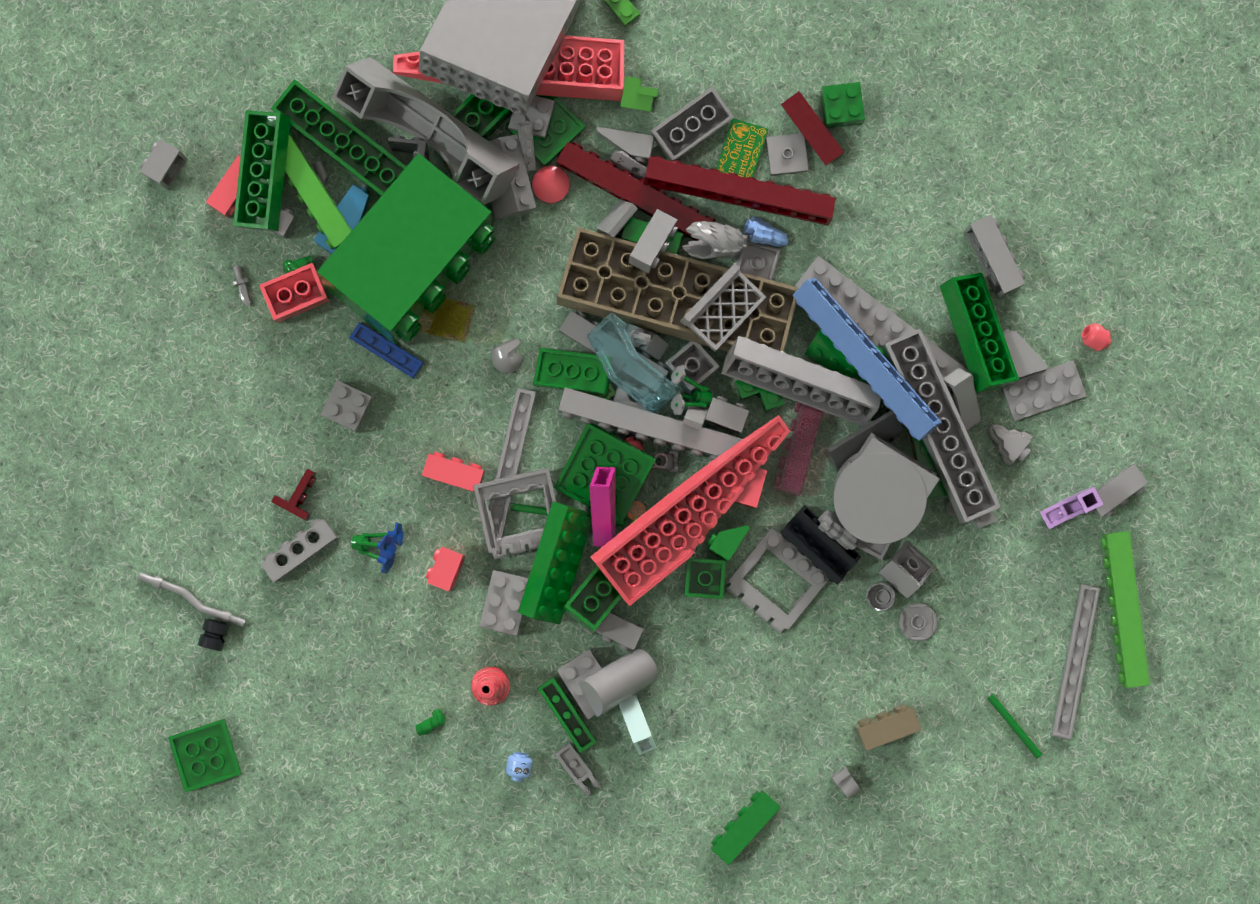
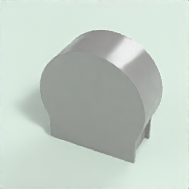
(881, 492)

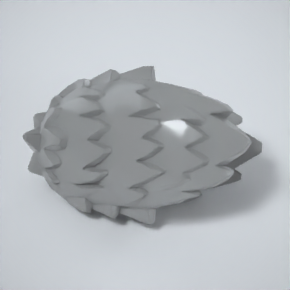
(714, 240)

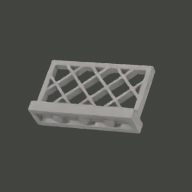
(714, 293)

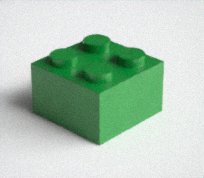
(842, 105)
(705, 578)

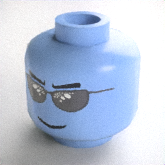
(519, 766)

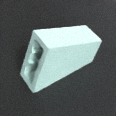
(637, 725)

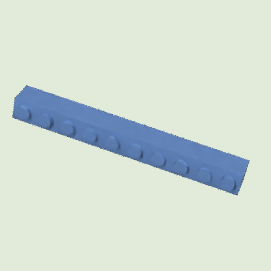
(866, 359)

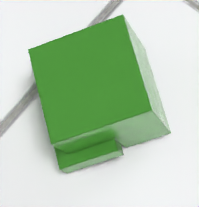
(637, 96)

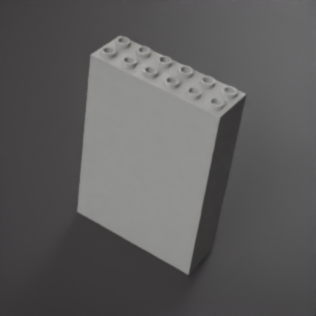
(497, 47)

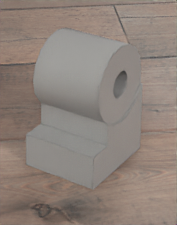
(845, 782)

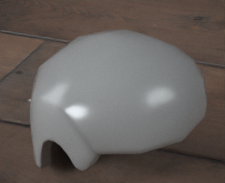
(881, 596)

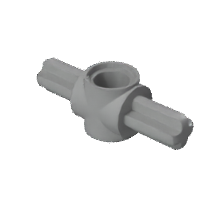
(637, 335)

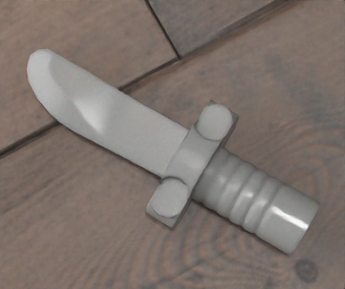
(240, 282)

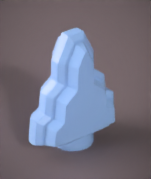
(764, 233)

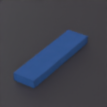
(386, 350)

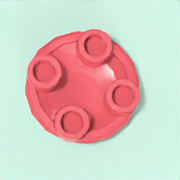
(550, 184)

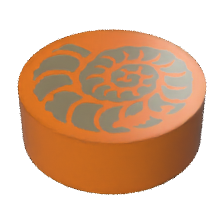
(636, 510)

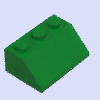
(726, 542)

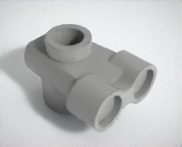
(668, 461)

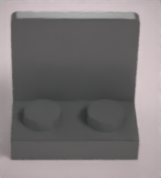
(414, 145)

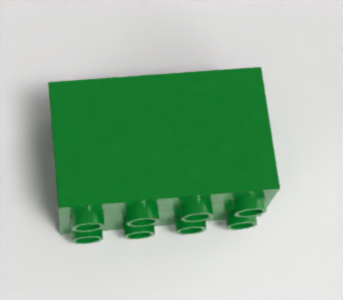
(408, 250)

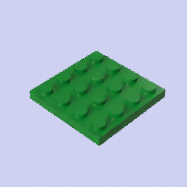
(603, 449)

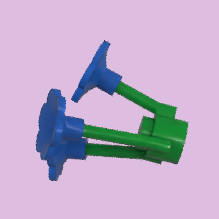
(386, 546)

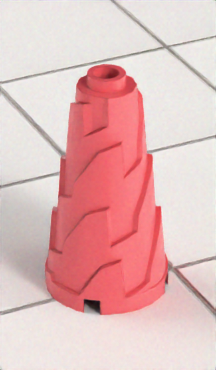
(497, 682)

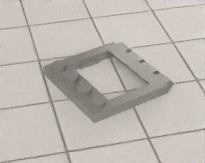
(507, 487)
(790, 556)

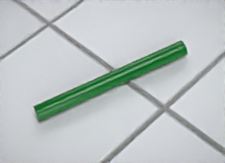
(1015, 727)

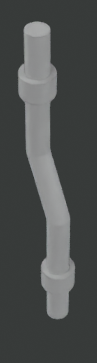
(159, 582)

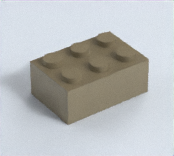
(887, 727)

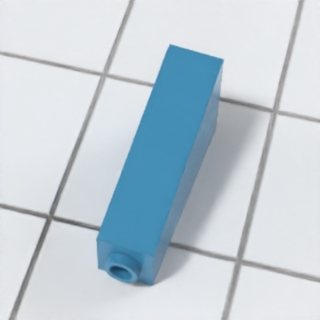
(353, 209)

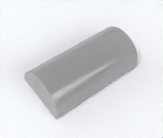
(691, 124)
(619, 680)

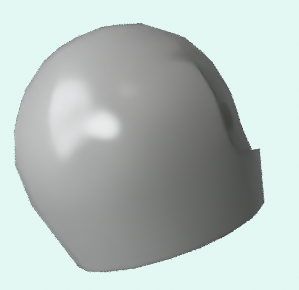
(505, 358)

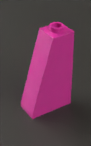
(603, 505)

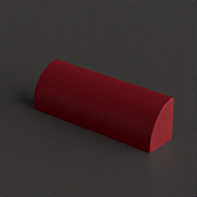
(812, 128)

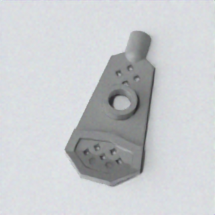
(625, 162)

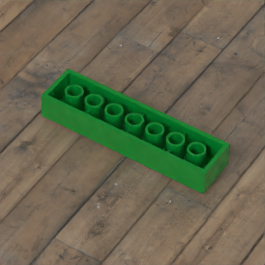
(338, 138)

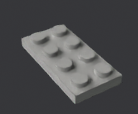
(1044, 391)

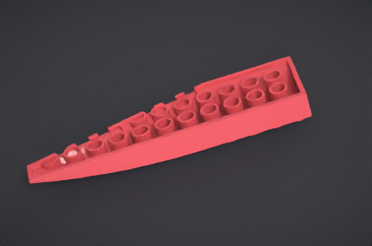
(579, 70)
(680, 521)

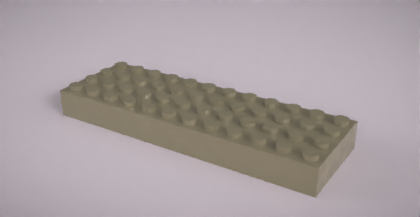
(603, 282)

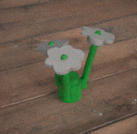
(701, 397)

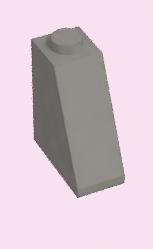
(1023, 356)

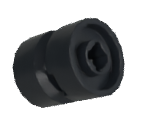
(213, 634)

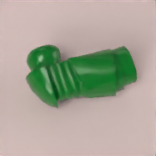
(291, 266)
(431, 723)

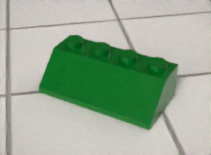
(826, 354)

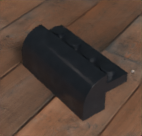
(818, 546)

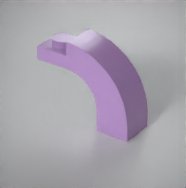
(1071, 506)

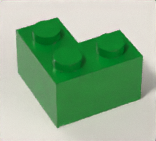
(769, 400)

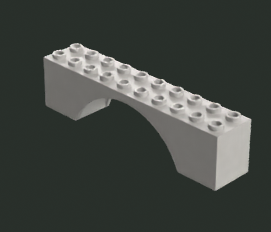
(382, 96)

